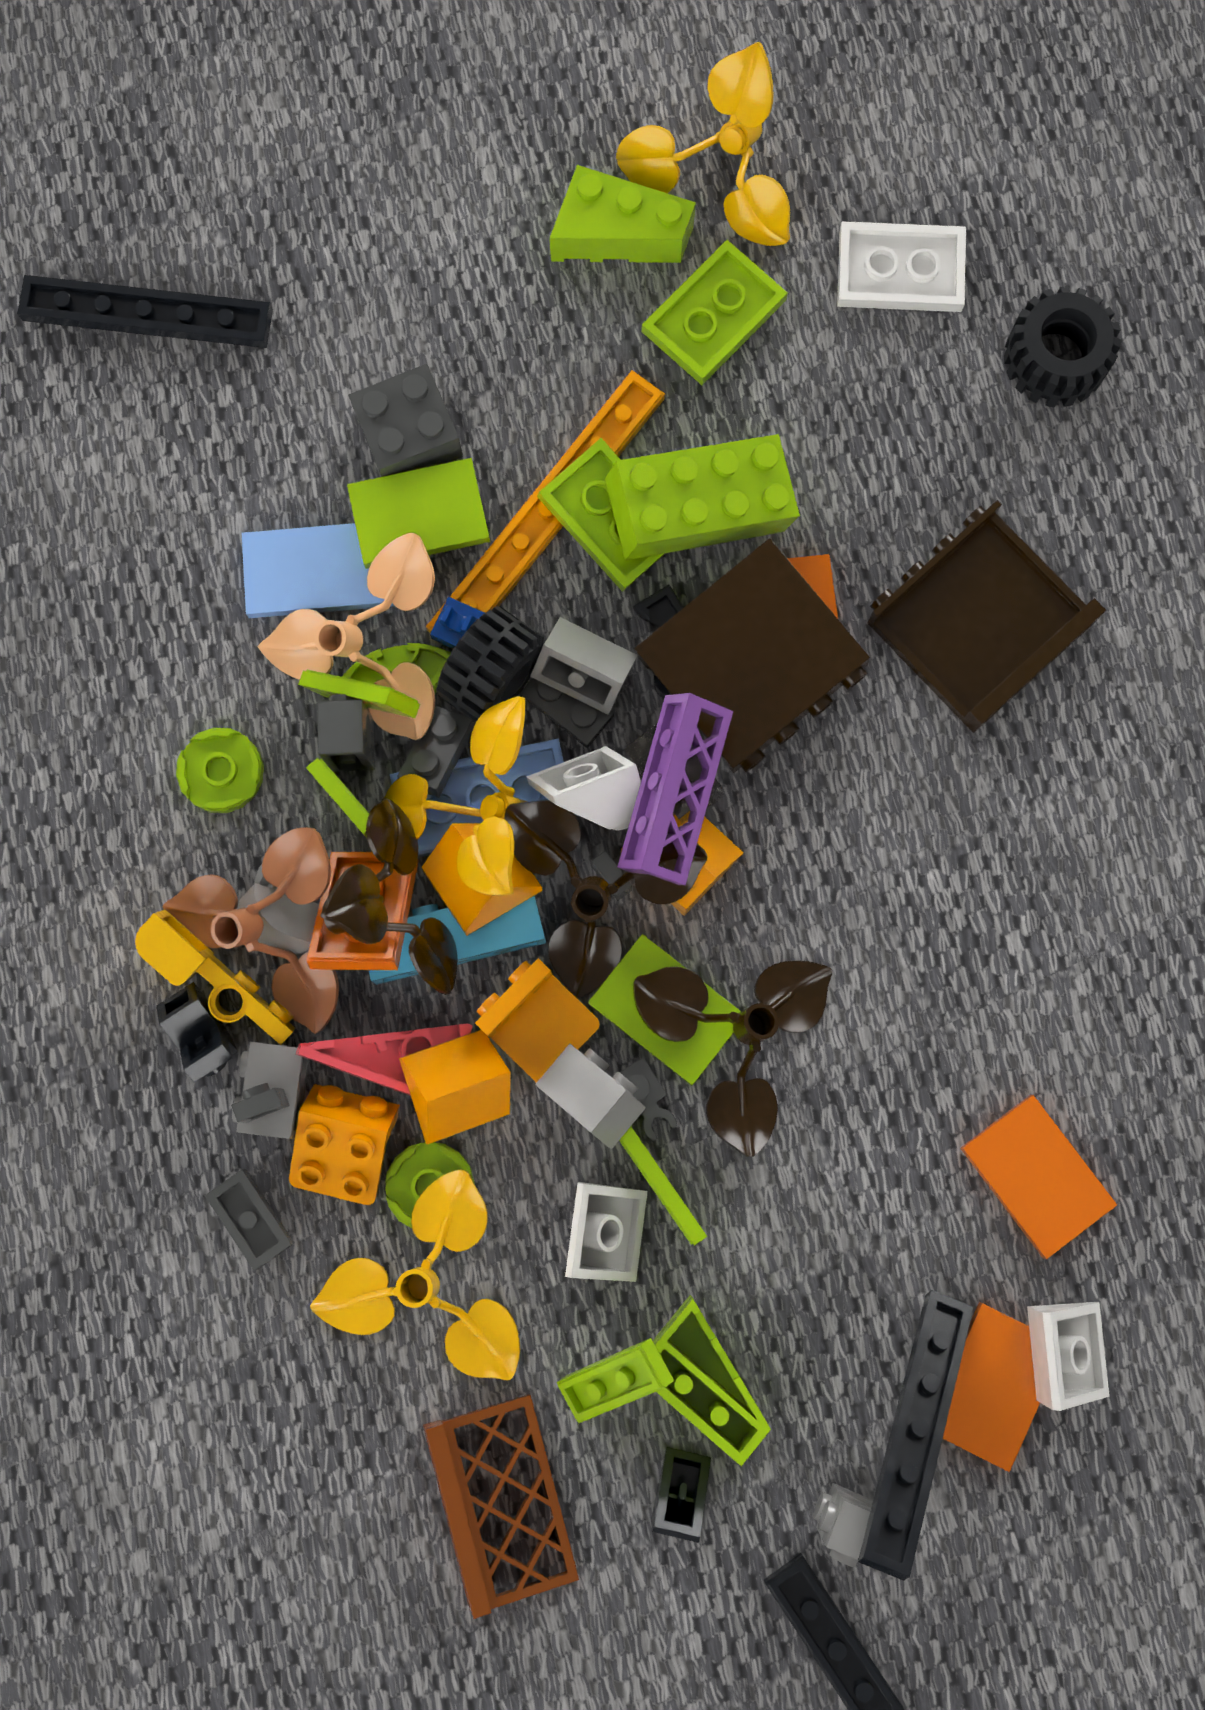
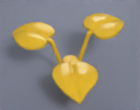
(740, 88)
(488, 855)
(359, 1297)

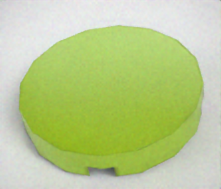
(229, 781)
(413, 1164)

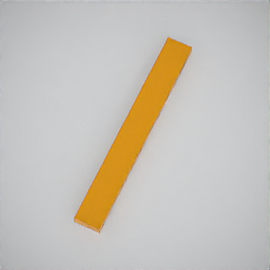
(534, 524)

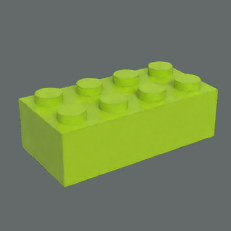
(701, 496)

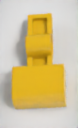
(180, 955)

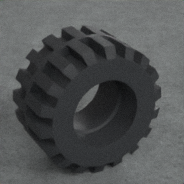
(1076, 318)
(489, 663)

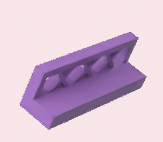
(661, 785)

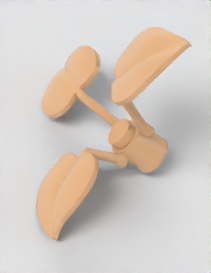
(309, 641)

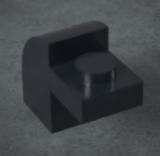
(198, 1035)

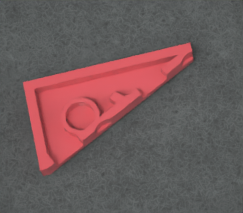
(378, 1055)

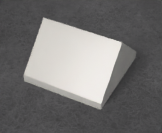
(606, 1233)
(1068, 1354)

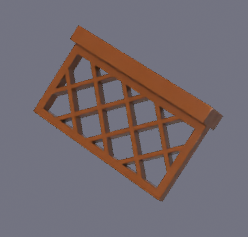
(462, 1519)

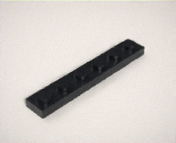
(145, 311)
(916, 1436)

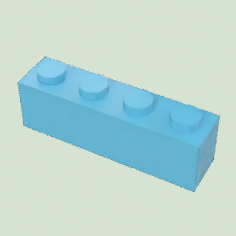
(507, 933)

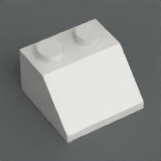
(594, 786)

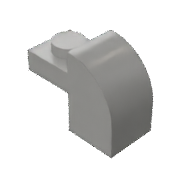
(284, 922)

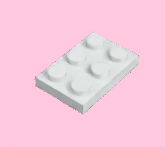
(901, 266)

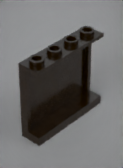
(981, 617)
(759, 649)

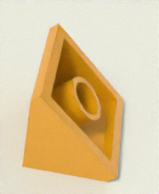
(466, 905)
(457, 1085)

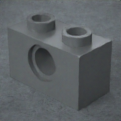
(345, 734)

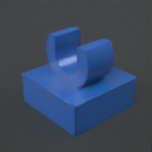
(454, 622)

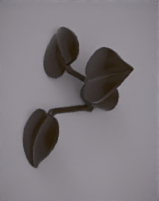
(359, 909)
(577, 950)
(790, 999)

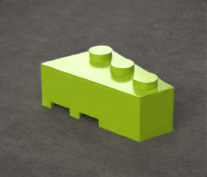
(620, 221)
(708, 1385)

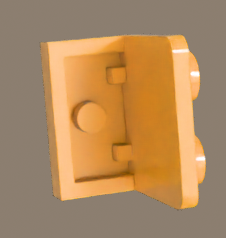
(536, 1019)
(341, 1143)

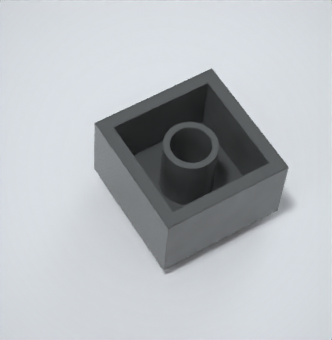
(406, 422)

